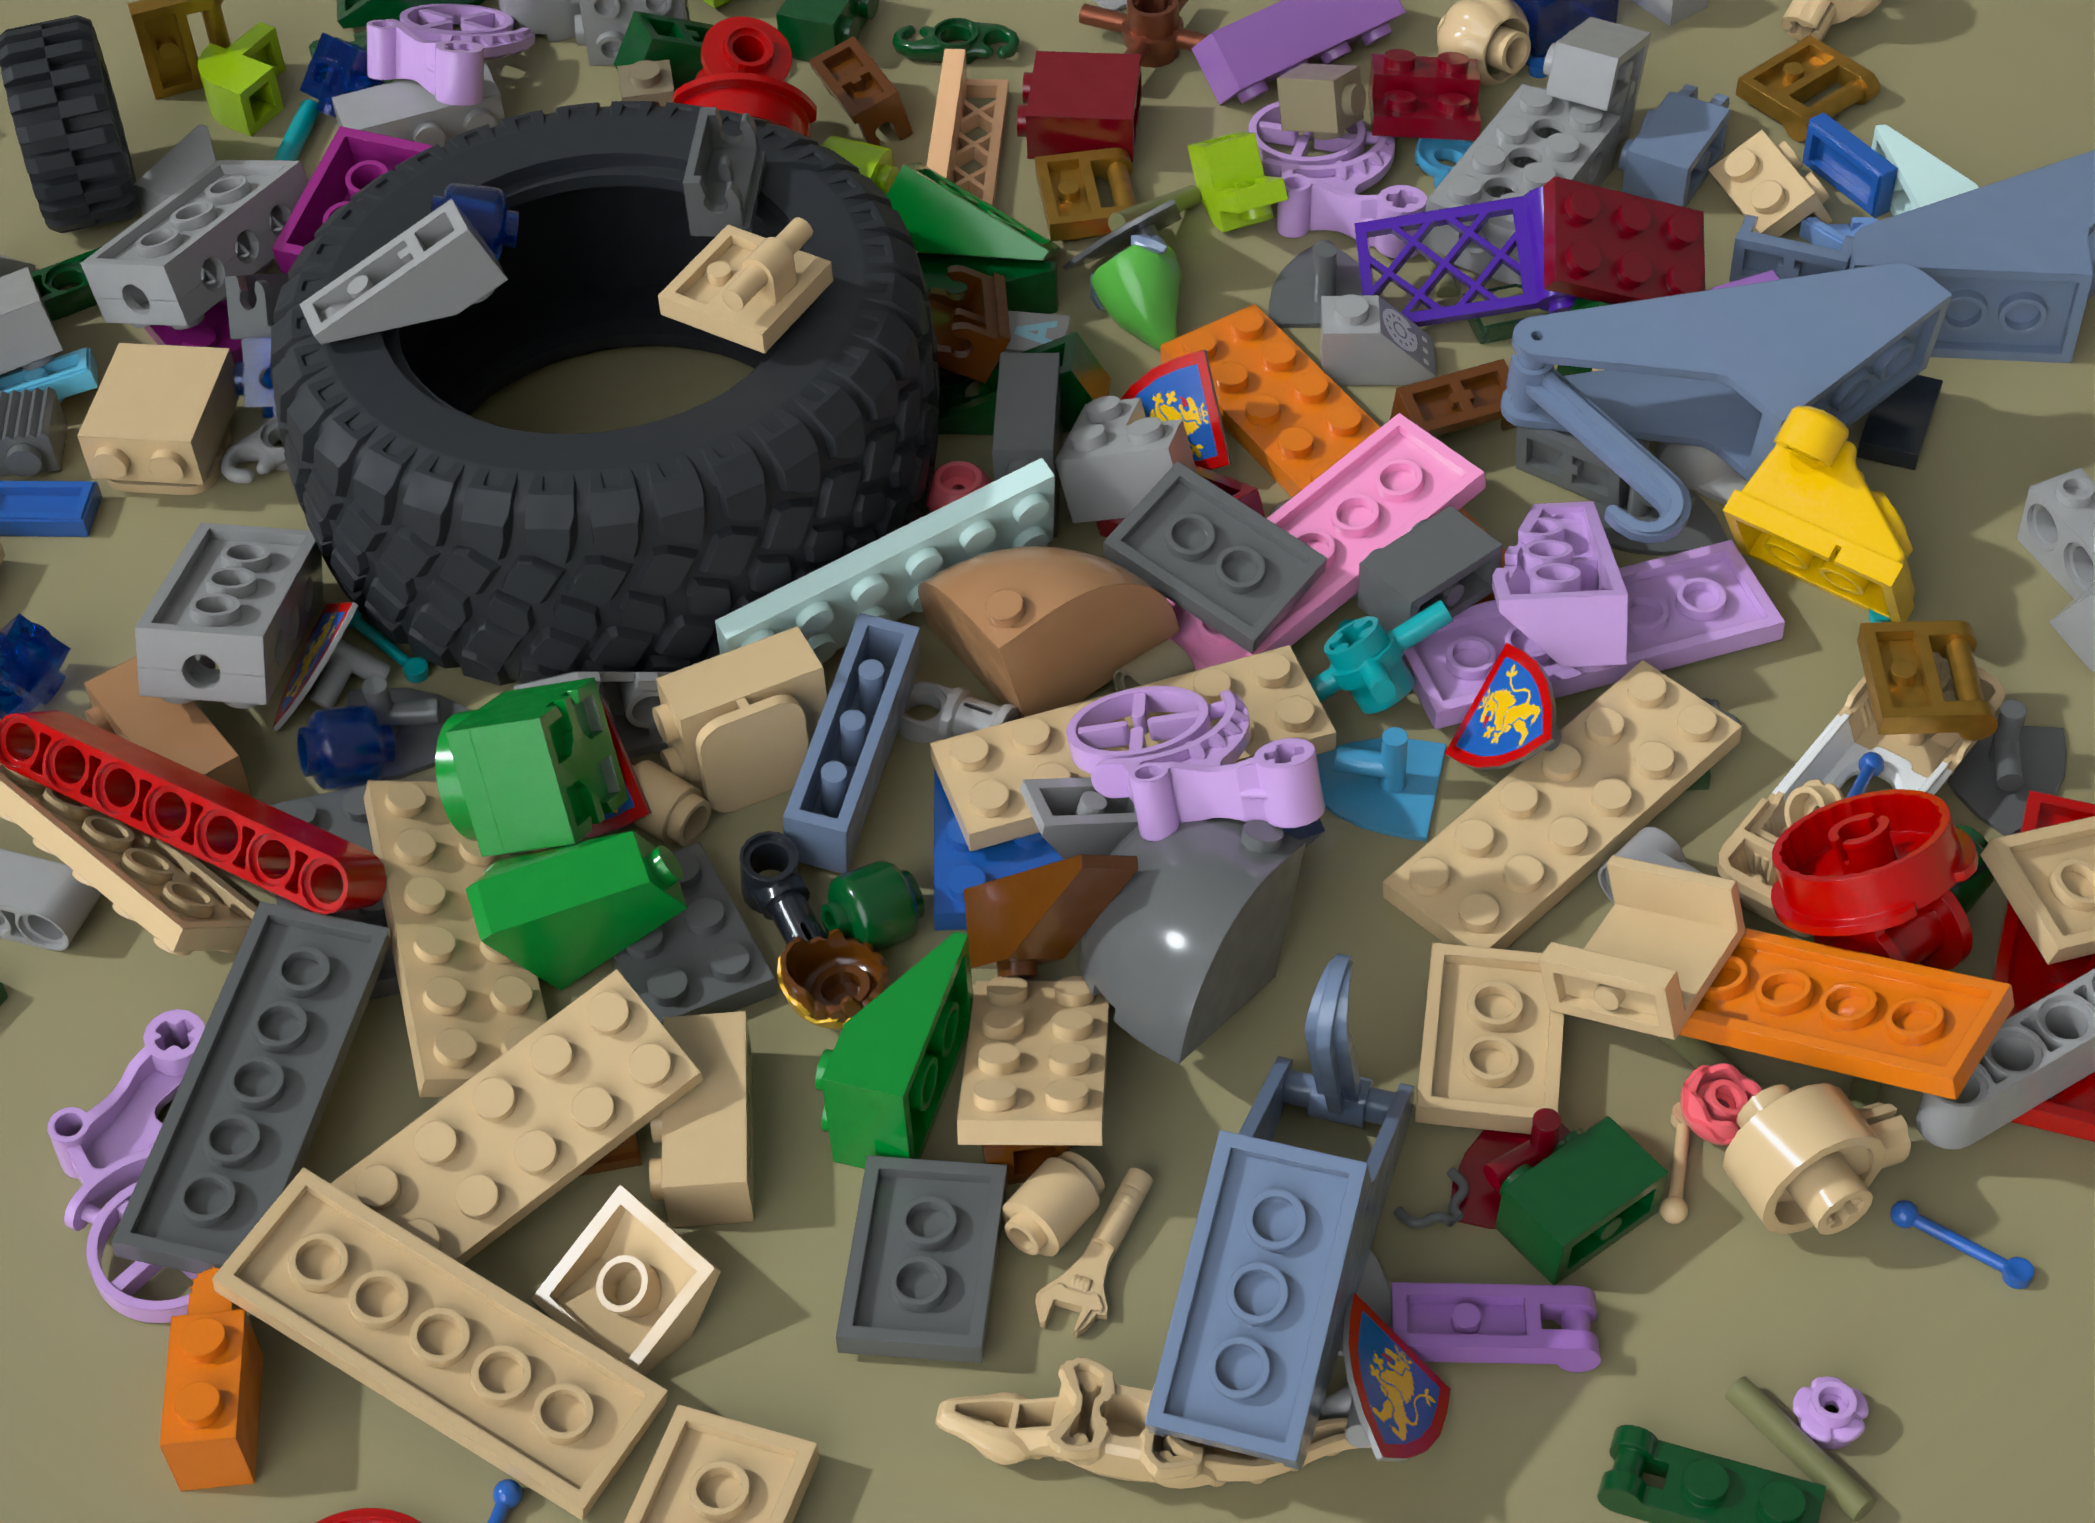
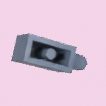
(1675, 147)

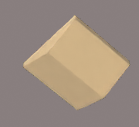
(630, 1284)

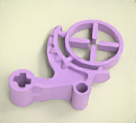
(436, 56)
(1326, 187)
(1194, 770)
(110, 1150)

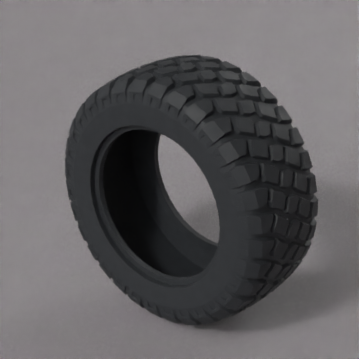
(619, 541)

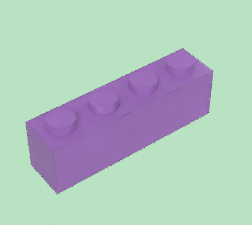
(1285, 35)

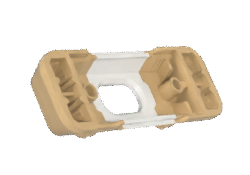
(1910, 763)

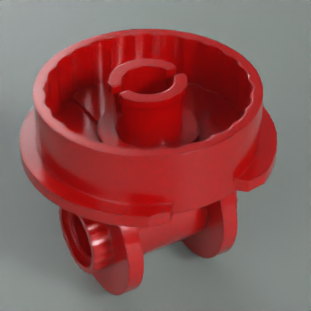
(747, 73)
(1878, 877)

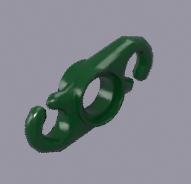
(976, 34)

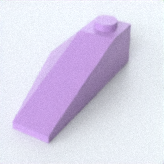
(1565, 587)

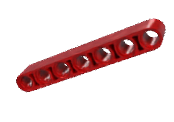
(192, 812)

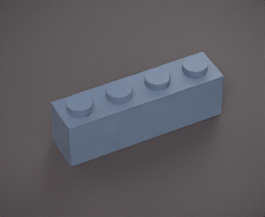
(852, 742)

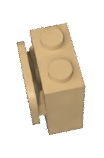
(161, 419)
(742, 719)

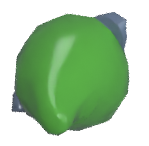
(1141, 289)

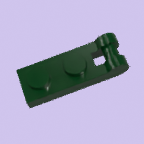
(1700, 1486)

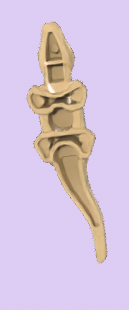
(1105, 1432)

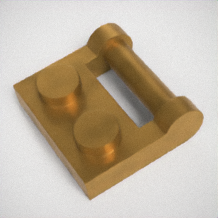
(168, 41)
(1800, 73)
(1071, 193)
(1906, 681)

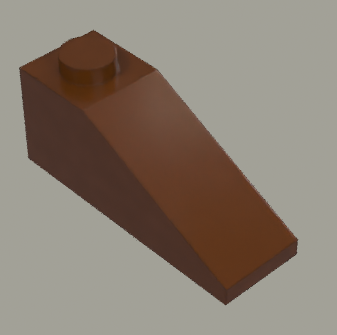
(1040, 911)

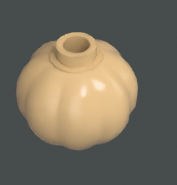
(1487, 31)

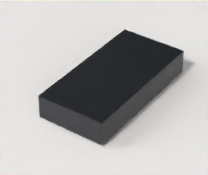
(1901, 423)

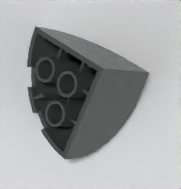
(1193, 929)

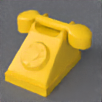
(1820, 520)

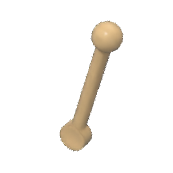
(1674, 1208)

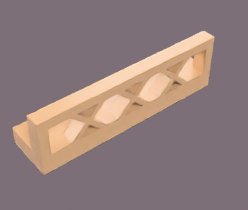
(957, 116)

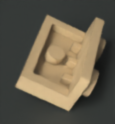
(1767, 184)

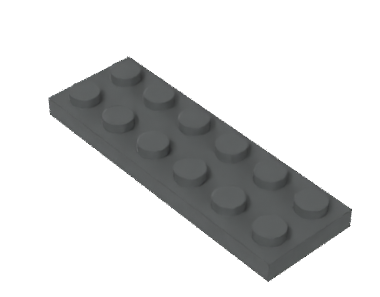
(253, 1087)

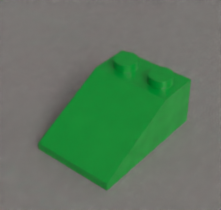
(956, 222)
(898, 1059)

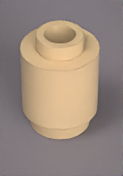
(675, 804)
(1053, 1204)

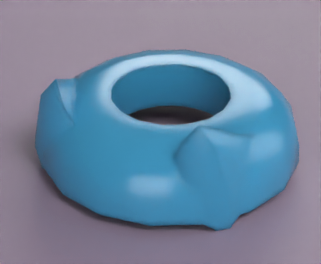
(1431, 150)

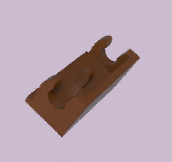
(861, 89)
(971, 325)
(1455, 399)

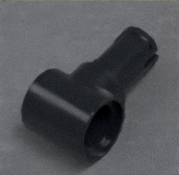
(780, 896)

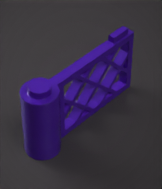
(1528, 237)

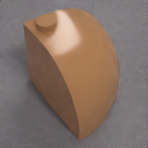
(1044, 622)

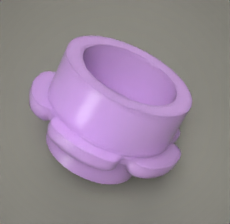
(1827, 1428)

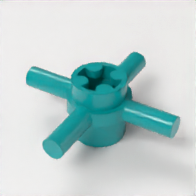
(1370, 658)

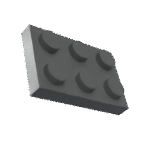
(1215, 557)
(701, 956)
(923, 1259)

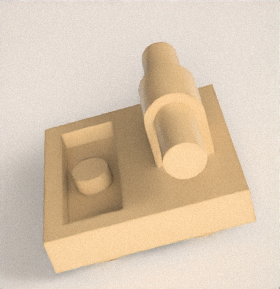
(748, 285)

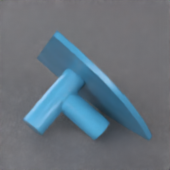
(1383, 783)

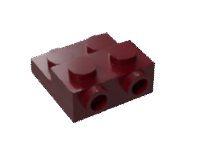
(1424, 96)

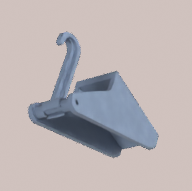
(2008, 255)
(1719, 371)
(1279, 1252)

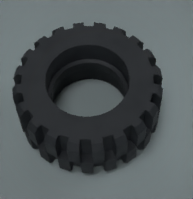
(68, 124)

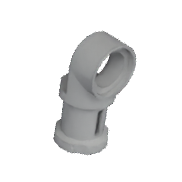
(958, 713)

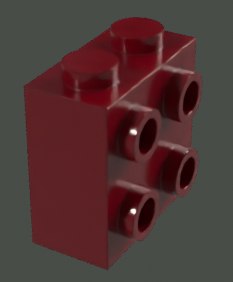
(1080, 103)

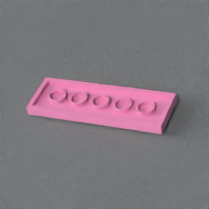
(1345, 515)

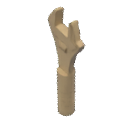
(1084, 1282)

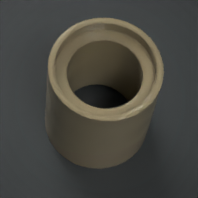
(1154, 665)

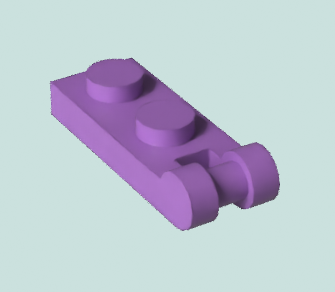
(1497, 1323)

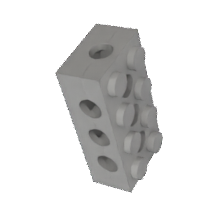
(1517, 152)
(178, 254)
(229, 602)

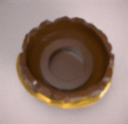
(831, 977)

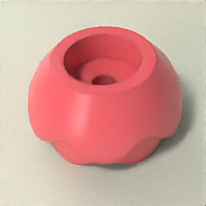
(954, 482)
(1713, 1100)

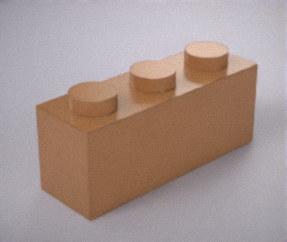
(162, 727)

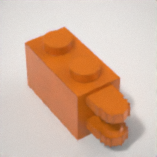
(211, 1392)

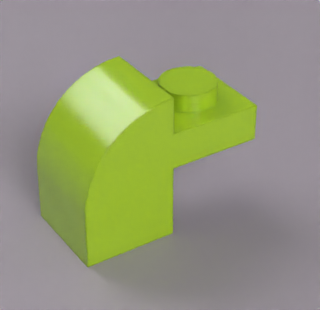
(243, 80)
(1233, 181)

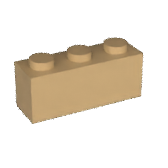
(709, 1130)

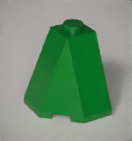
(576, 903)

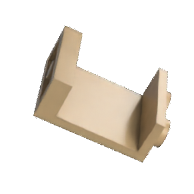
(1651, 950)

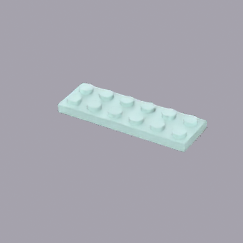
(887, 572)

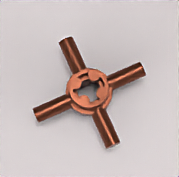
(1147, 29)

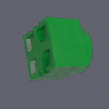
(529, 768)

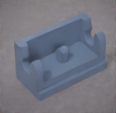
(1788, 258)

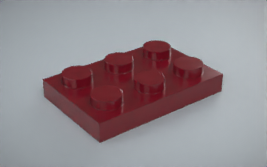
(1619, 244)

